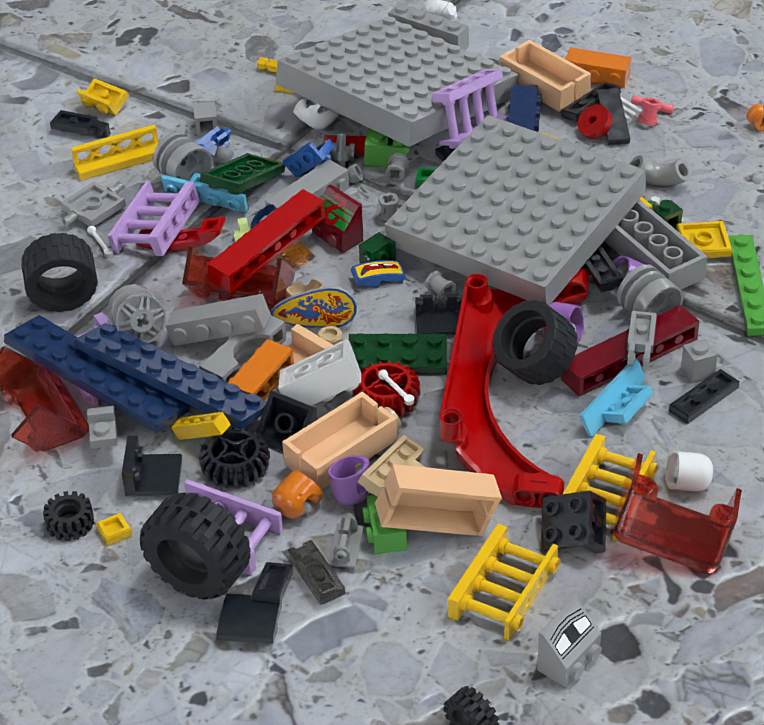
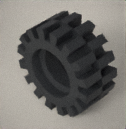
(71, 526)
(469, 708)

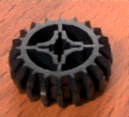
(234, 457)

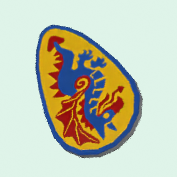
(317, 308)

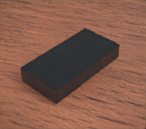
(272, 582)

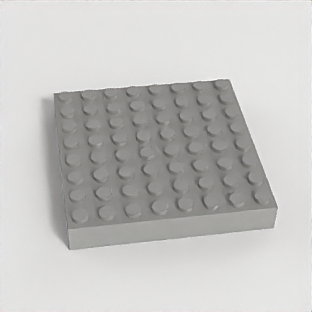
(386, 78)
(516, 209)

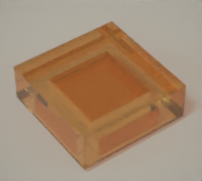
(297, 254)

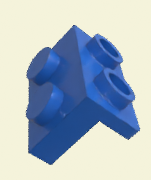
(308, 157)

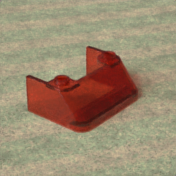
(45, 401)
(672, 529)

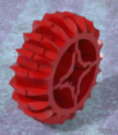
(385, 394)

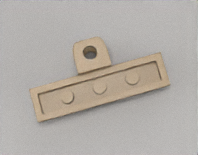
(401, 453)

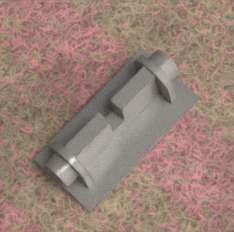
(346, 542)

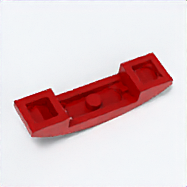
(192, 237)

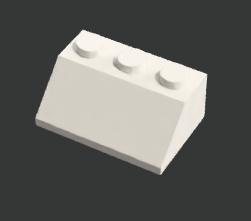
(321, 375)

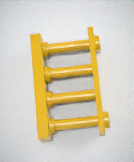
(589, 470)
(487, 562)

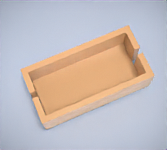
(556, 78)
(348, 430)
(437, 500)

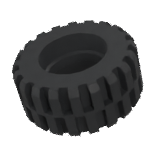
(195, 545)

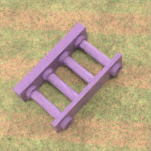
(461, 90)
(165, 229)
(243, 511)

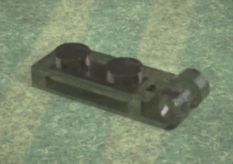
(316, 572)

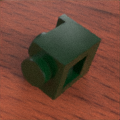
(669, 212)
(377, 248)

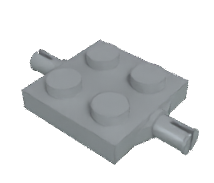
(93, 204)

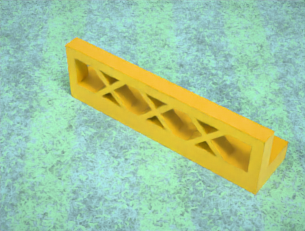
(116, 157)

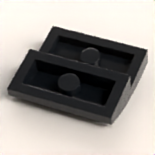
(248, 620)

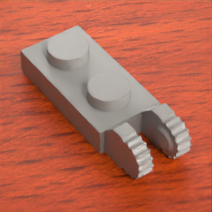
(641, 336)

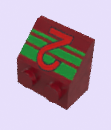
(342, 221)

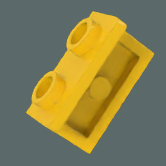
(103, 97)

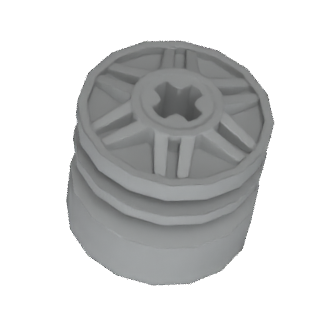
(181, 157)
(648, 291)
(133, 302)

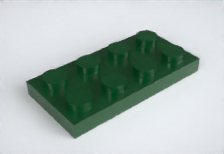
(242, 173)
(419, 351)

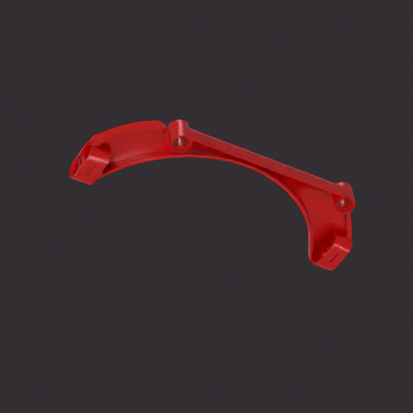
(466, 407)

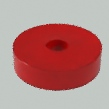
(595, 121)

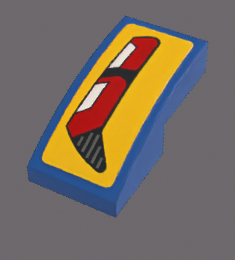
(373, 272)

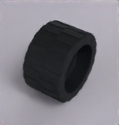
(53, 252)
(551, 358)

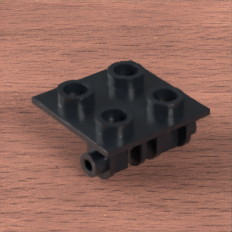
(437, 315)

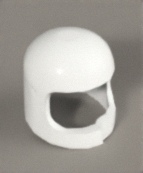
(694, 471)

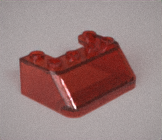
(269, 281)

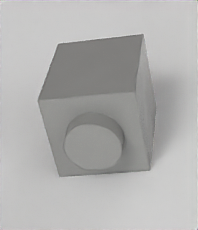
(204, 117)
(698, 360)

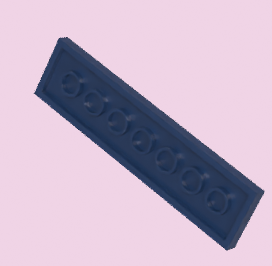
(55, 350)
(171, 374)

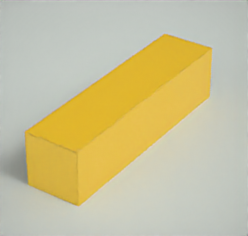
(200, 426)

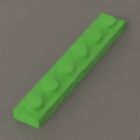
(748, 283)

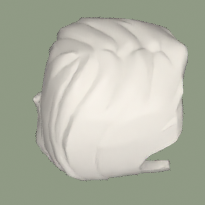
(442, 8)
(314, 114)

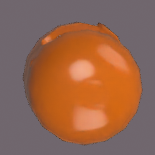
(292, 493)

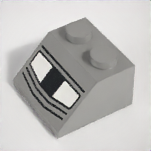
(568, 644)

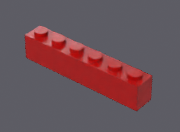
(266, 241)

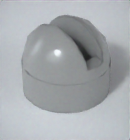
(223, 154)
(355, 174)

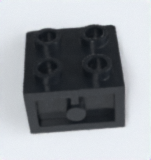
(149, 473)
(574, 521)

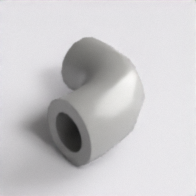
(663, 174)

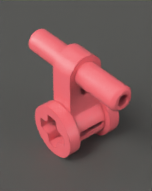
(650, 109)

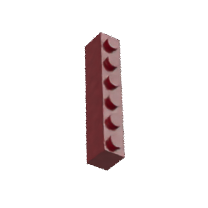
(607, 359)

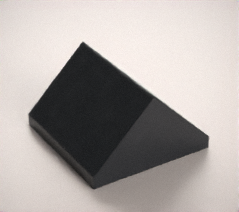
(284, 418)

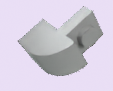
(102, 427)

